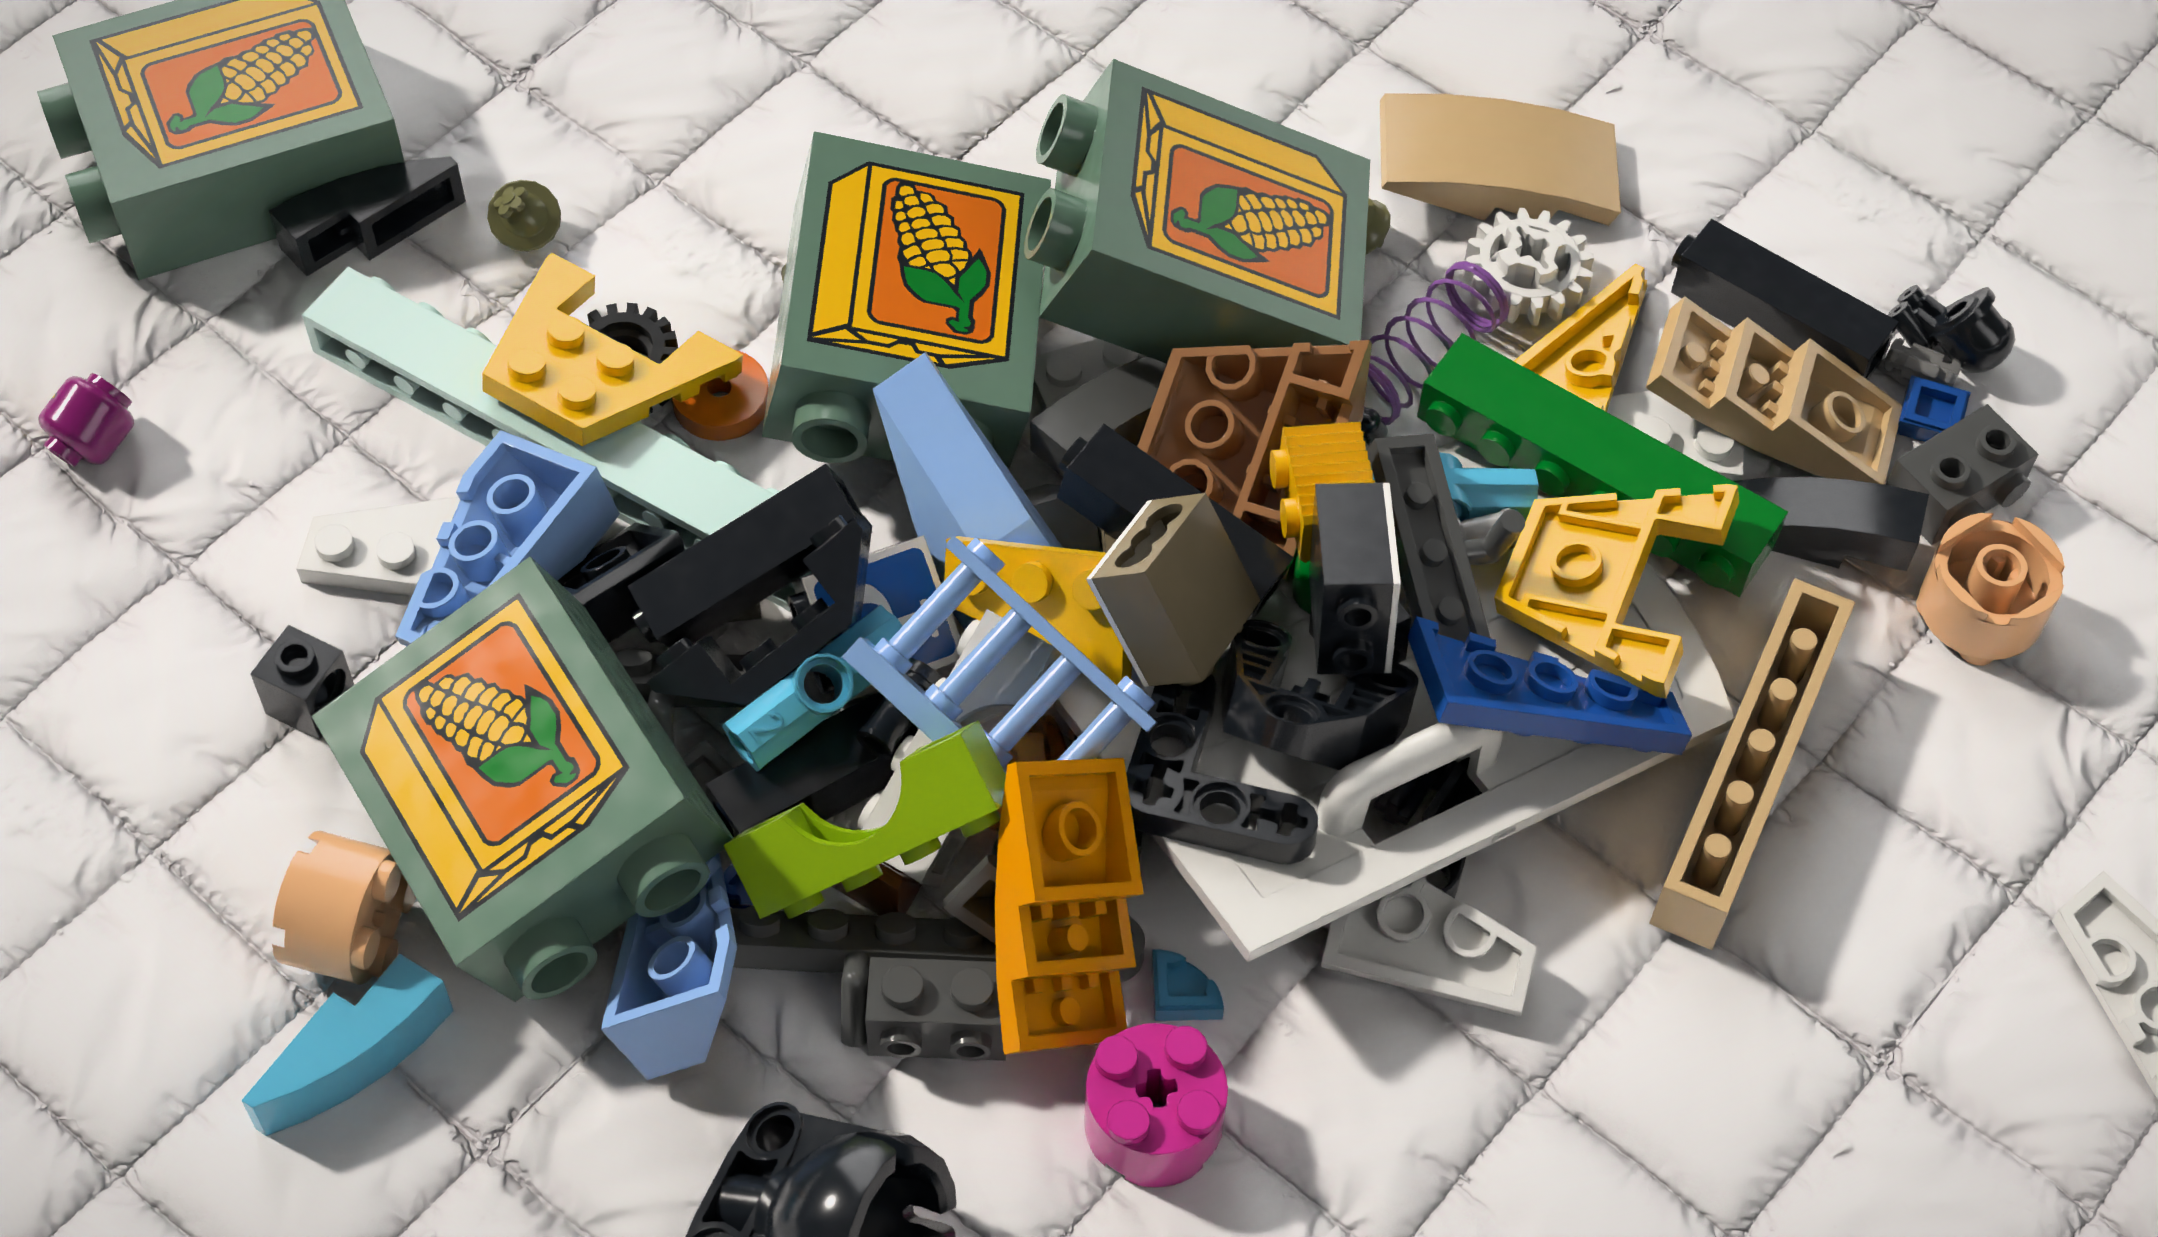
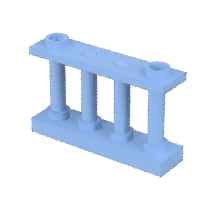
(939, 706)

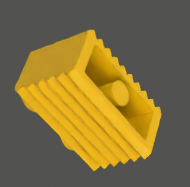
(1313, 457)

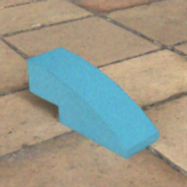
(349, 1047)

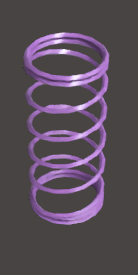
(1458, 308)

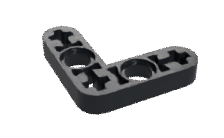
(1187, 793)

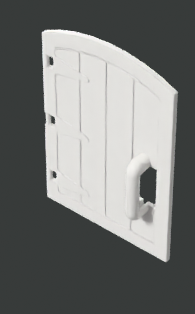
(1519, 776)

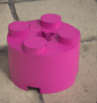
(1146, 1068)

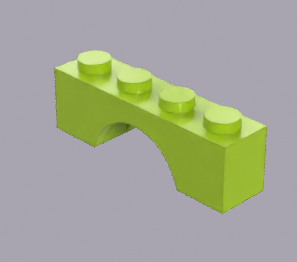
(799, 854)

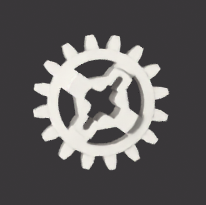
(1530, 265)

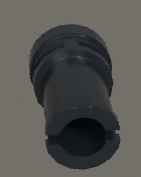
(889, 725)

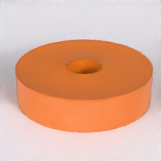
(727, 415)

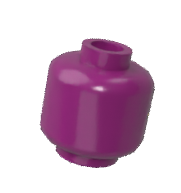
(86, 420)

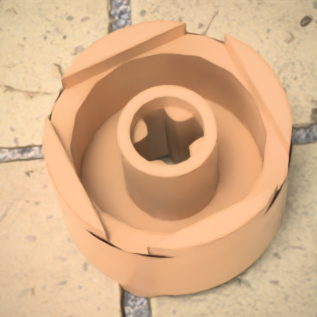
(1991, 587)
(341, 909)

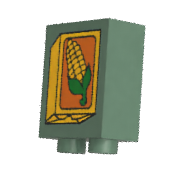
(212, 121)
(1195, 222)
(895, 263)
(523, 785)

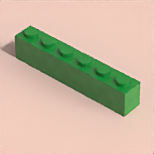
(1583, 450)

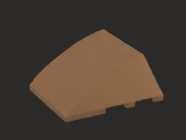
(1227, 409)

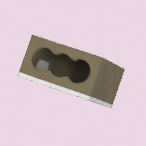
(1174, 590)

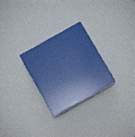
(1930, 408)

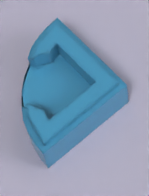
(1183, 990)

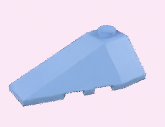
(950, 468)
(511, 507)
(673, 981)

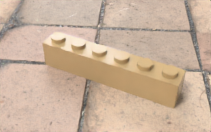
(1751, 765)

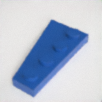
(1540, 696)

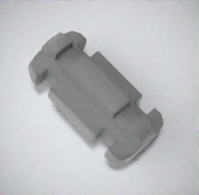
(1921, 363)

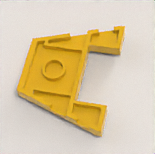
(581, 378)
(1583, 564)

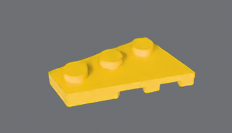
(1058, 590)

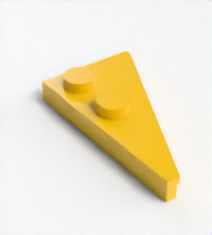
(1591, 344)

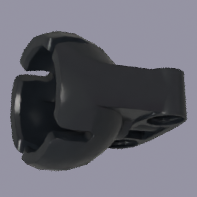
(824, 1180)

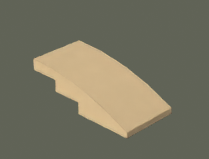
(1499, 155)
(1775, 399)

